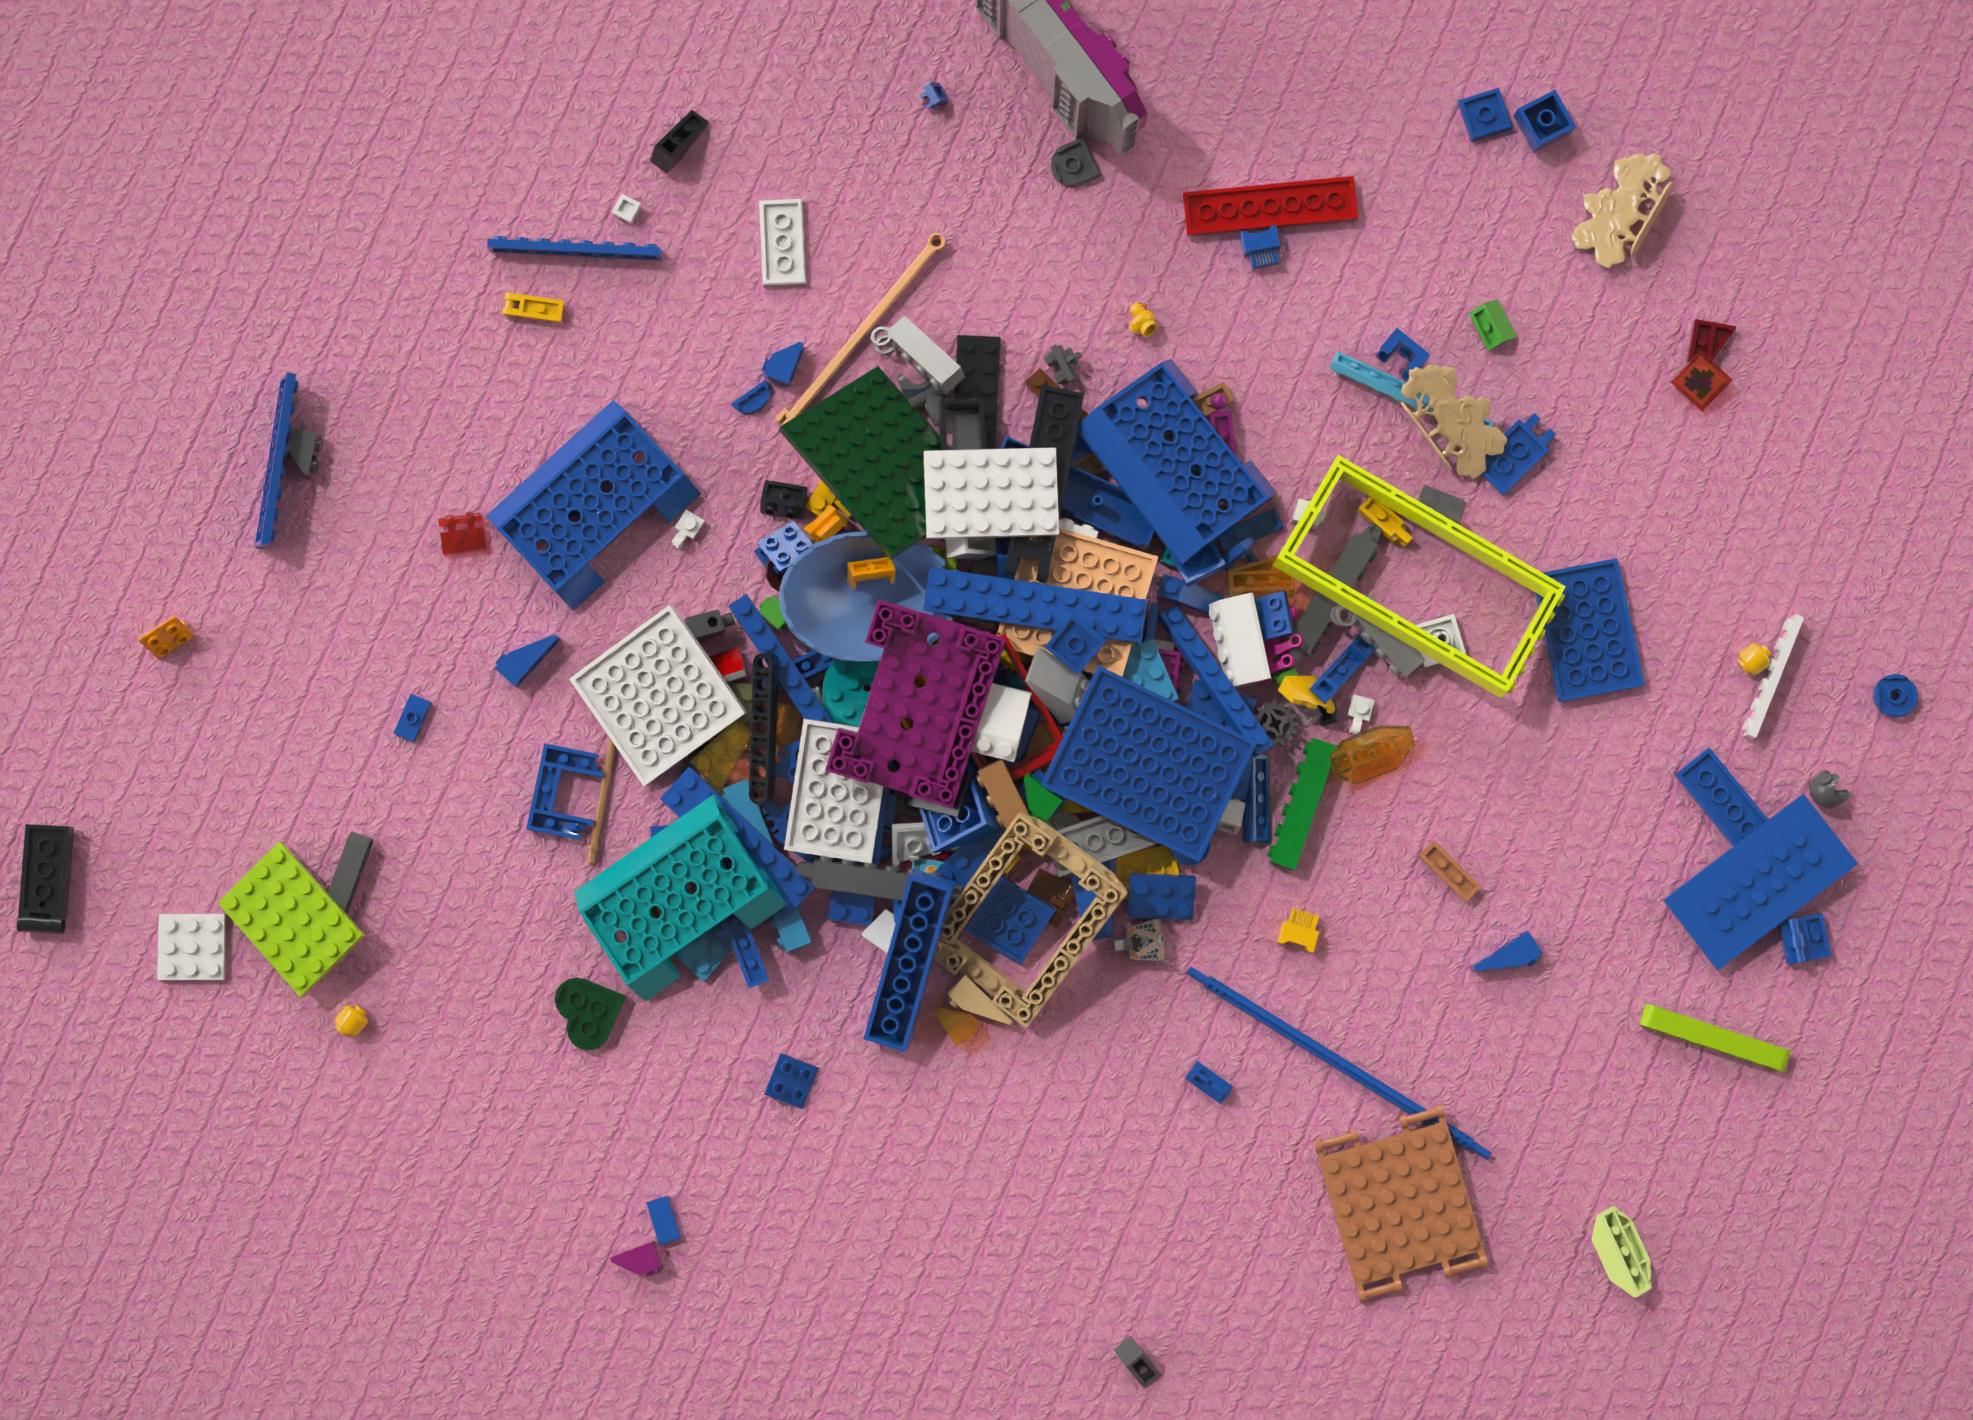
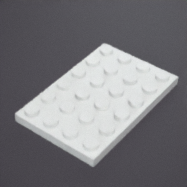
(991, 493)
(830, 811)

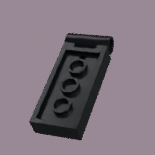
(45, 879)

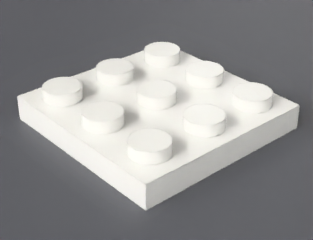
(192, 947)

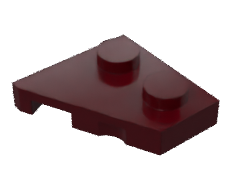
(1708, 338)

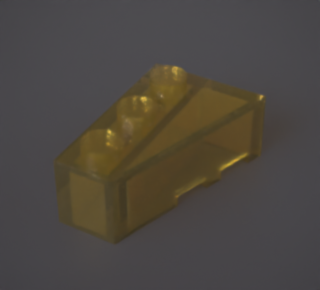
(1260, 579)

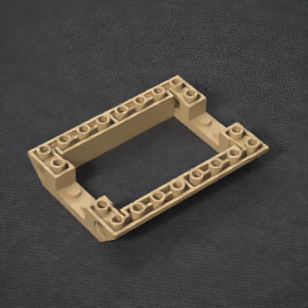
(1094, 876)

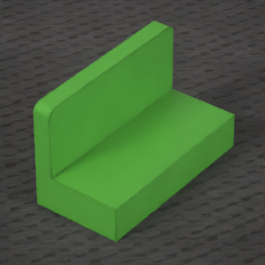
(1492, 324)

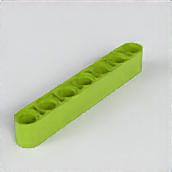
(1715, 1037)

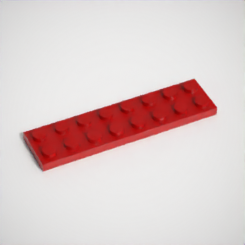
(1270, 205)

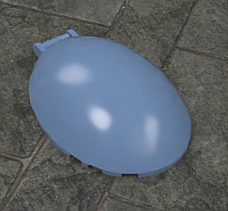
(831, 615)

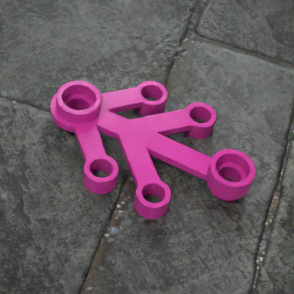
(1274, 648)

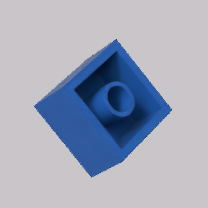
(1544, 121)

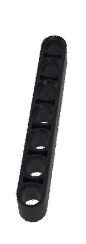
(769, 718)

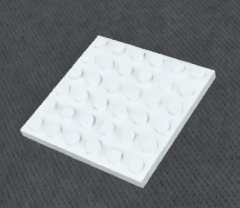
(658, 695)

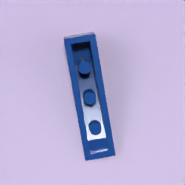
(809, 666)

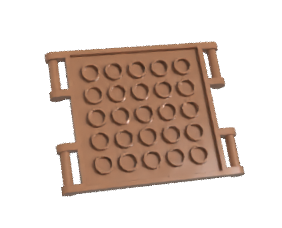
(1400, 1203)

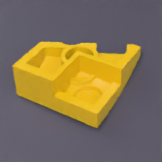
(1297, 692)

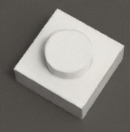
(626, 208)

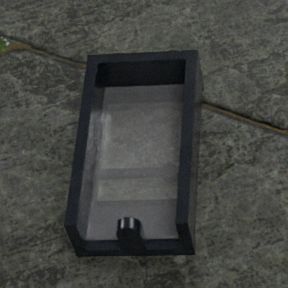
(961, 424)

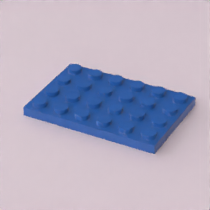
(1591, 633)

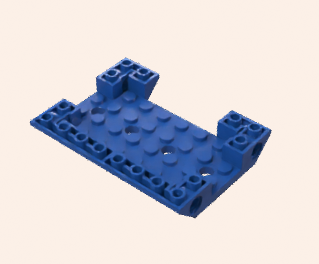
(1158, 472)
(572, 483)

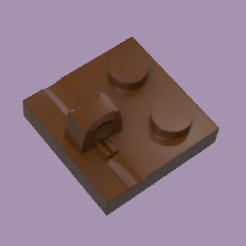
(1052, 891)

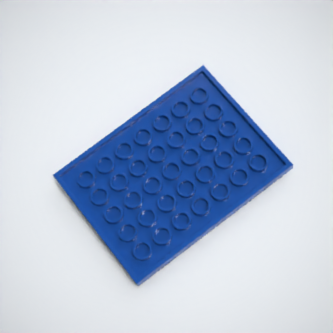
(1148, 763)

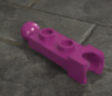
(1222, 420)

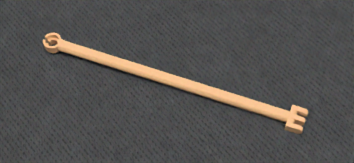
(864, 329)

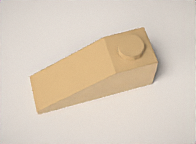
(972, 999)

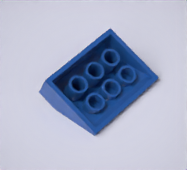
(976, 823)

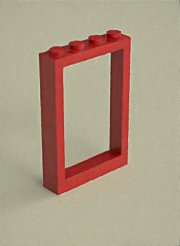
(1045, 754)

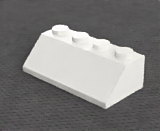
(1239, 640)

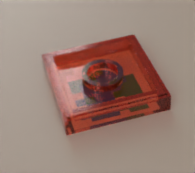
(1701, 380)

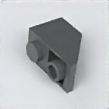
(304, 449)

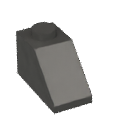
(1137, 1362)

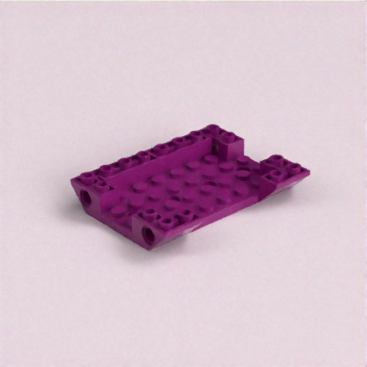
(942, 711)

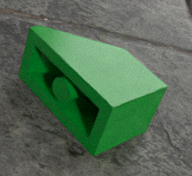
(1040, 800)

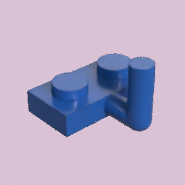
(1240, 550)

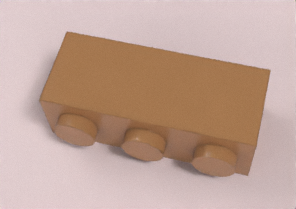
(1002, 792)

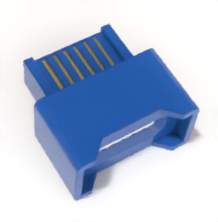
(1261, 247)

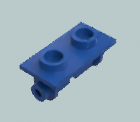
(1209, 1082)

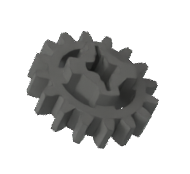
(1287, 718)

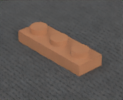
(1449, 871)

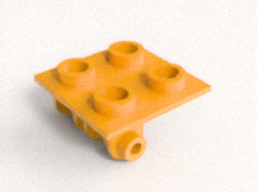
(166, 637)

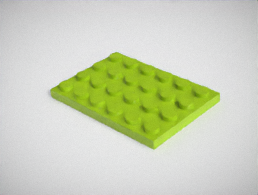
(291, 919)

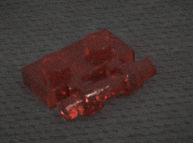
(462, 540)

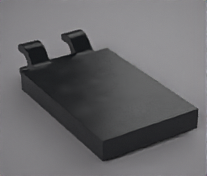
(959, 803)

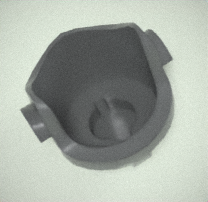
(1823, 790)

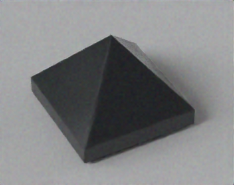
(1327, 717)

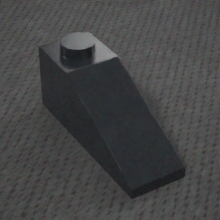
(678, 141)

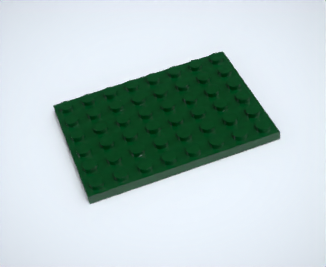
(870, 456)

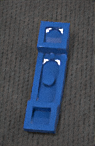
(1342, 669)

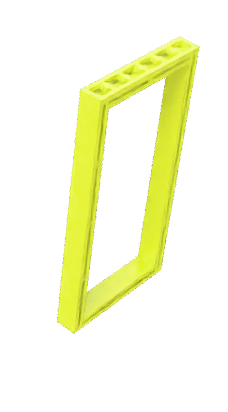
(1450, 532)

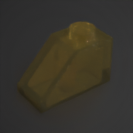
(957, 1024)

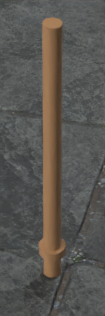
(601, 805)

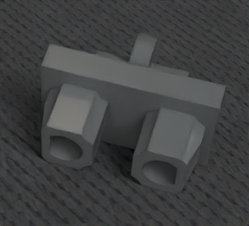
(1059, 356)

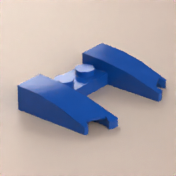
(541, 814)

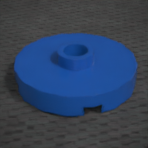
(1906, 695)

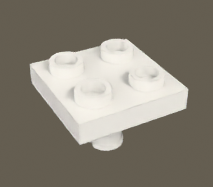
(1445, 630)

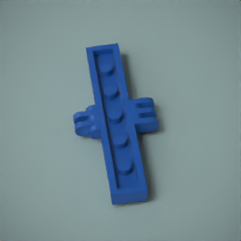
(744, 948)

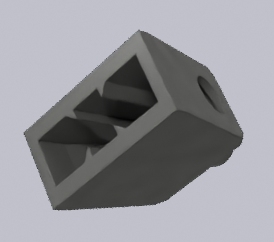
(702, 631)

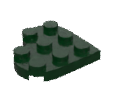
(589, 1011)

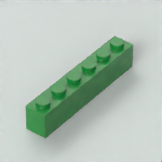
(1302, 804)

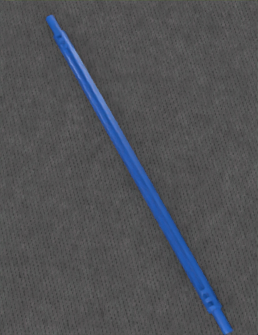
(1330, 1057)

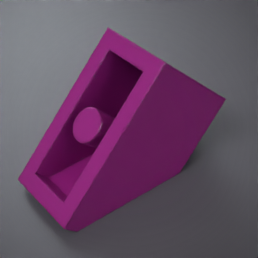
(640, 1259)

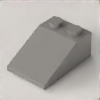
(1056, 685)

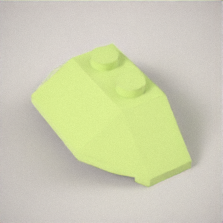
(1622, 1251)

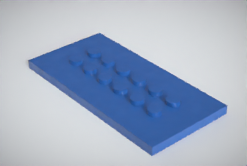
(1760, 881)

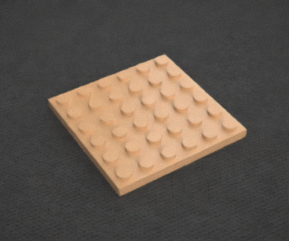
(1089, 566)

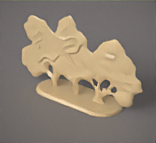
(1618, 209)
(1457, 419)

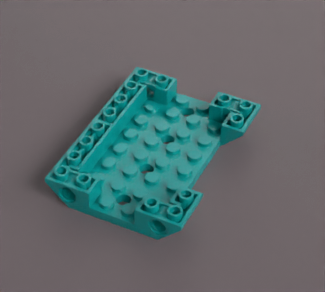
(659, 877)

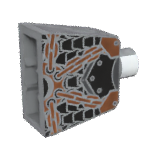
(1143, 942)

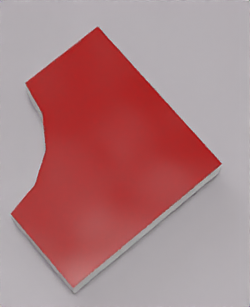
(729, 664)

